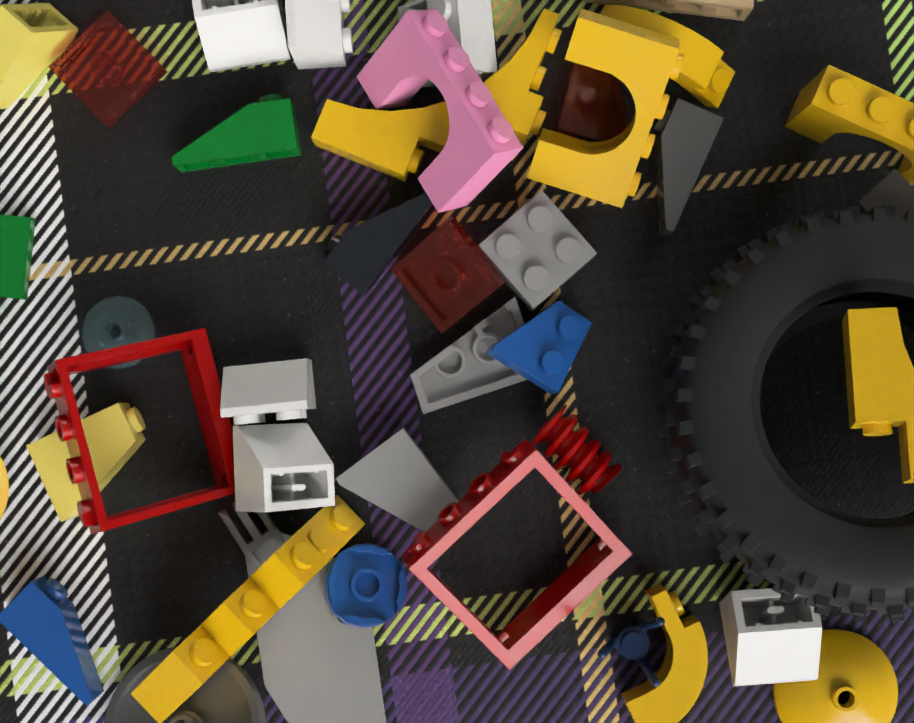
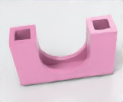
(478, 136)

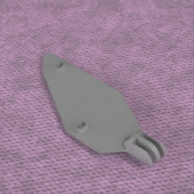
(308, 656)

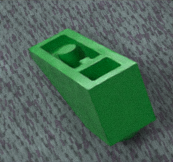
(250, 135)

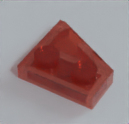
(591, 105)

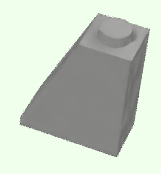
(400, 481)

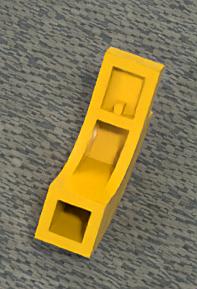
(702, 69)
(681, 671)

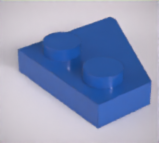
(544, 346)

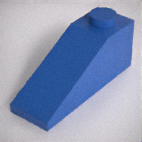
(53, 633)

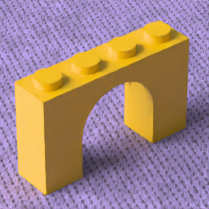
(644, 64)
(848, 104)

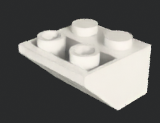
(471, 26)
(241, 32)
(267, 388)
(281, 468)
(770, 638)

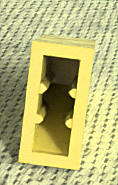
(28, 43)
(111, 439)

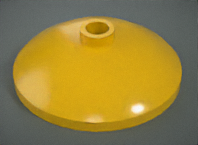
(845, 664)

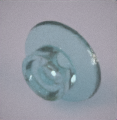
(126, 312)

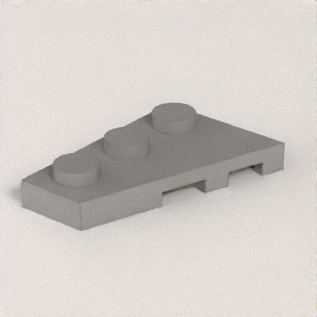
(465, 368)

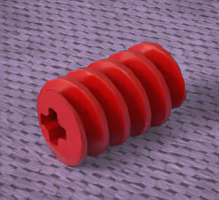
(576, 453)

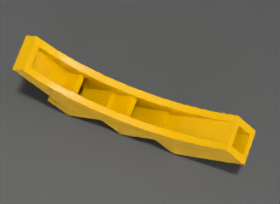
(393, 138)
(880, 379)
(247, 610)

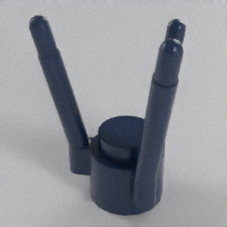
(633, 644)

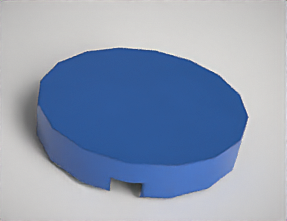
(365, 585)

